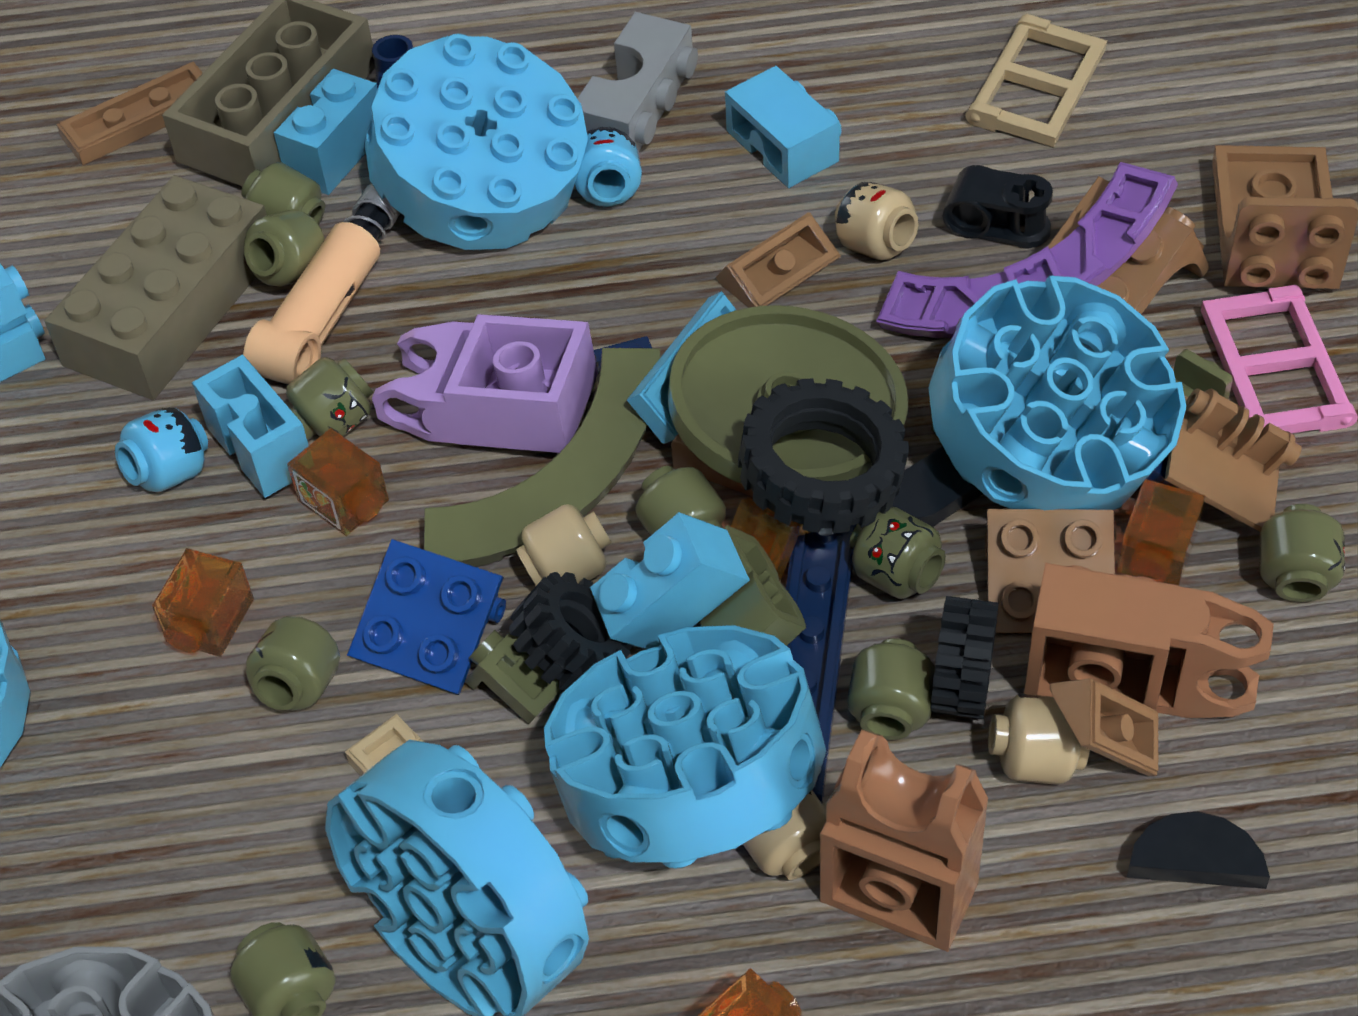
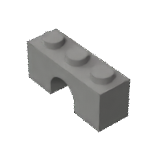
(650, 65)

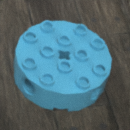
(475, 141)
(1055, 396)
(685, 745)
(460, 878)

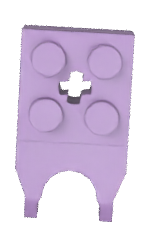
(495, 383)

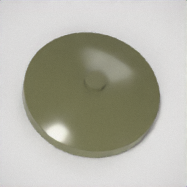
(757, 348)

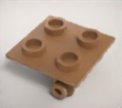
(1230, 457)
(1026, 539)

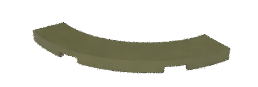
(577, 476)

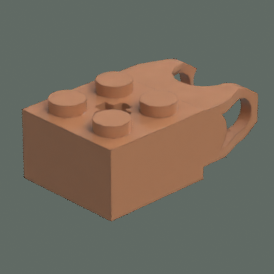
(1143, 641)
(902, 843)

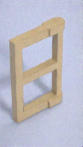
(1040, 30)

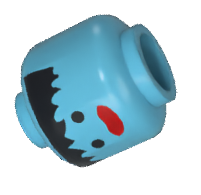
(609, 168)
(161, 449)

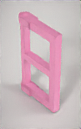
(1290, 298)

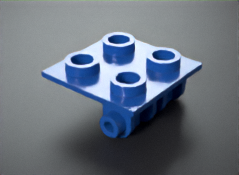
(426, 616)

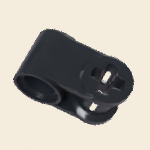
(996, 204)

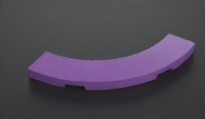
(1090, 253)

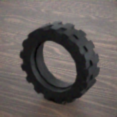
(808, 499)

